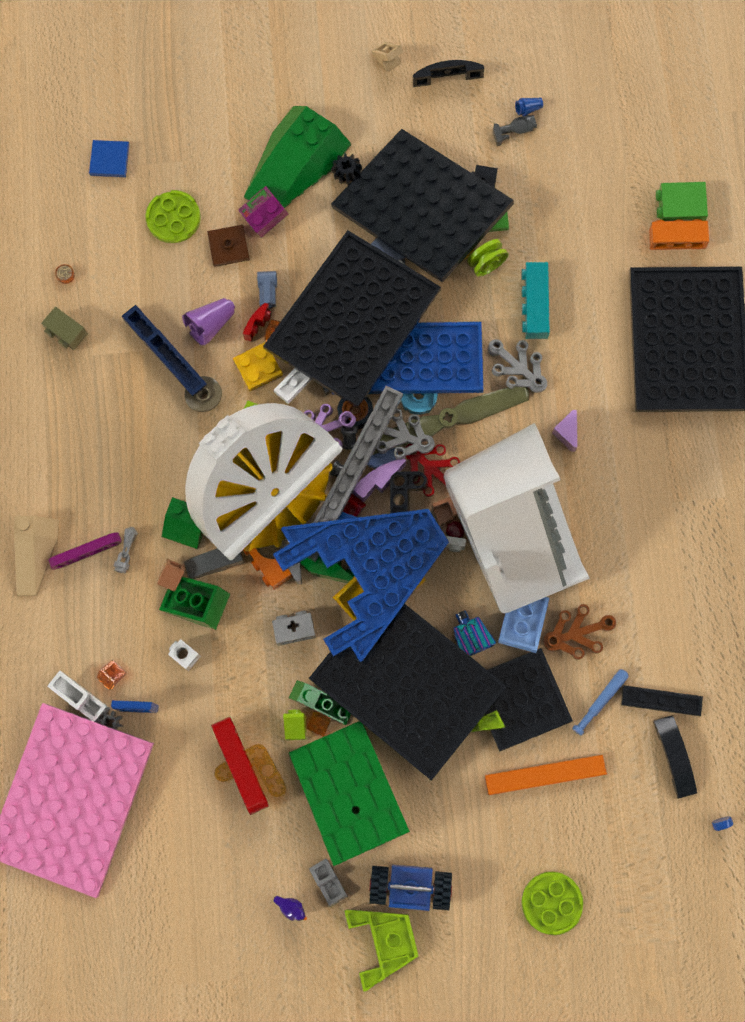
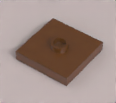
(228, 245)

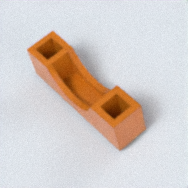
(270, 568)

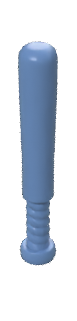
(609, 691)

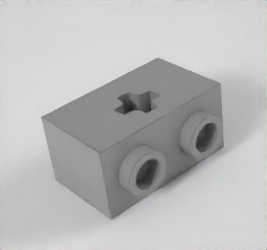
(286, 636)

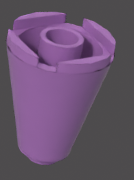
(208, 319)

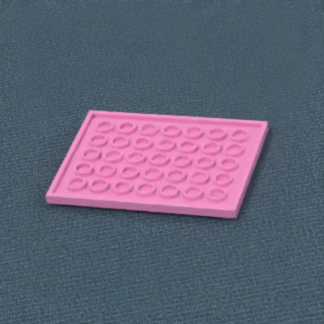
(71, 799)

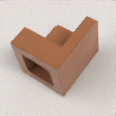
(444, 511)
(171, 574)

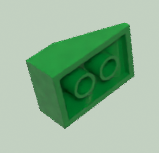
(196, 602)

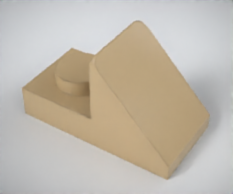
(388, 55)

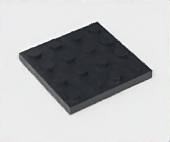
(529, 702)

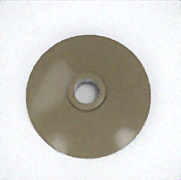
(214, 396)

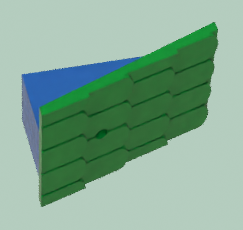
(344, 774)

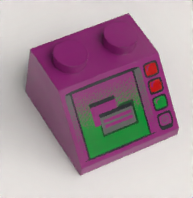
(263, 212)

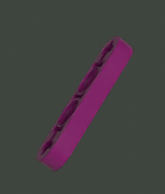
(85, 550)

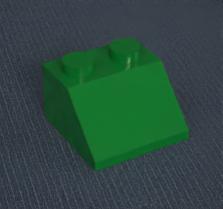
(179, 525)

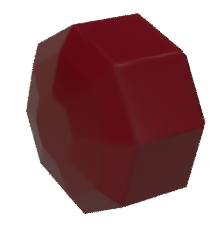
(455, 529)

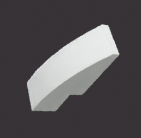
(78, 697)

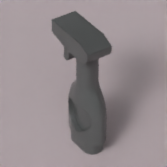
(518, 125)

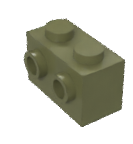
(64, 328)

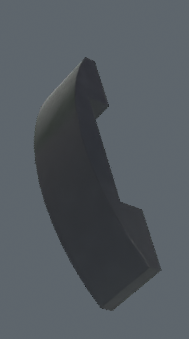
(448, 68)
(676, 756)

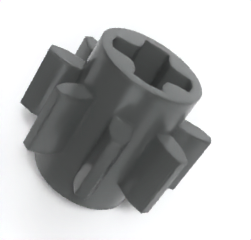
(116, 723)

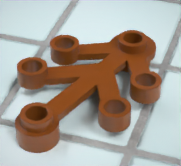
(576, 633)

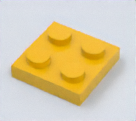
(257, 367)

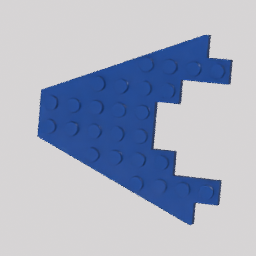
(386, 557)

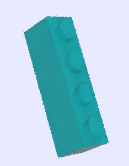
(536, 300)

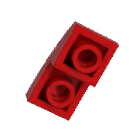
(259, 318)

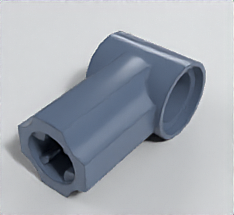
(267, 287)

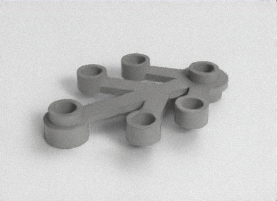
(519, 367)
(403, 436)

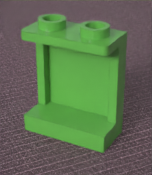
(682, 201)

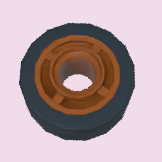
(361, 418)

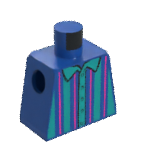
(472, 634)

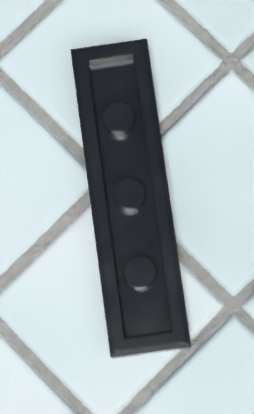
(661, 700)

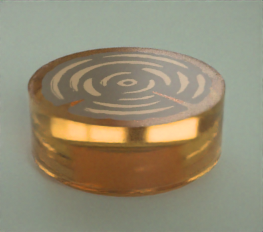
(65, 274)

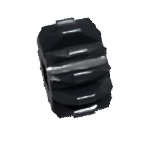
(346, 168)

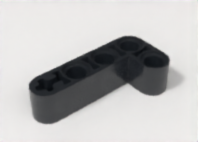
(403, 490)

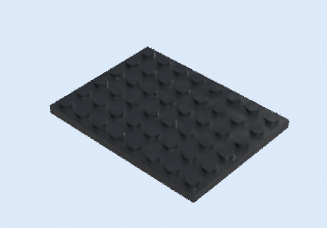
(422, 204)
(352, 318)
(688, 338)
(412, 690)

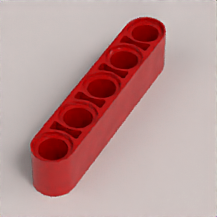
(240, 765)

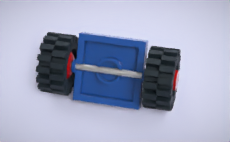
(410, 887)

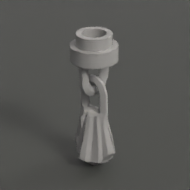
(129, 536)

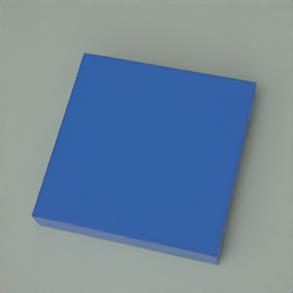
(109, 158)
(134, 706)

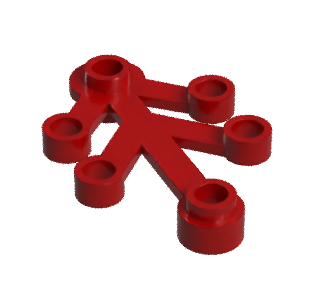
(430, 467)

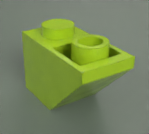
(295, 725)

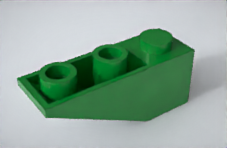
(333, 573)
(319, 701)

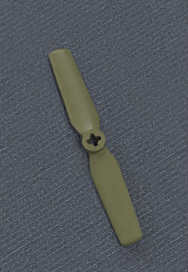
(467, 412)

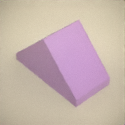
(567, 431)

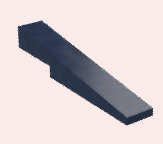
(164, 350)

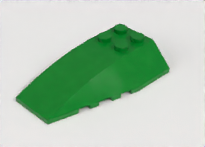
(297, 155)

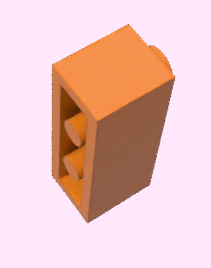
(678, 234)

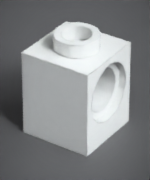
(191, 658)

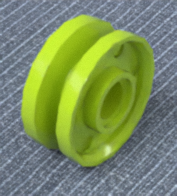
(487, 257)

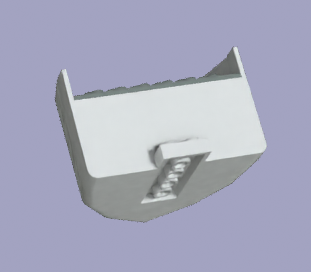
(515, 520)

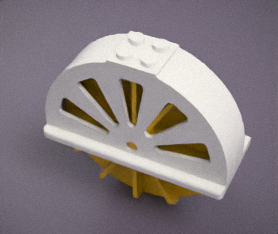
(257, 476)

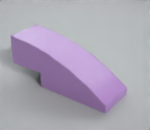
(377, 479)

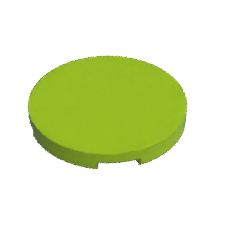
(173, 216)
(552, 903)

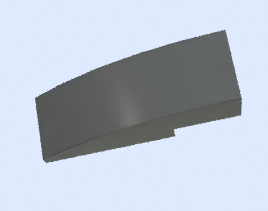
(210, 563)

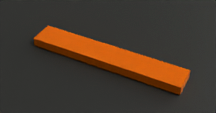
(545, 775)

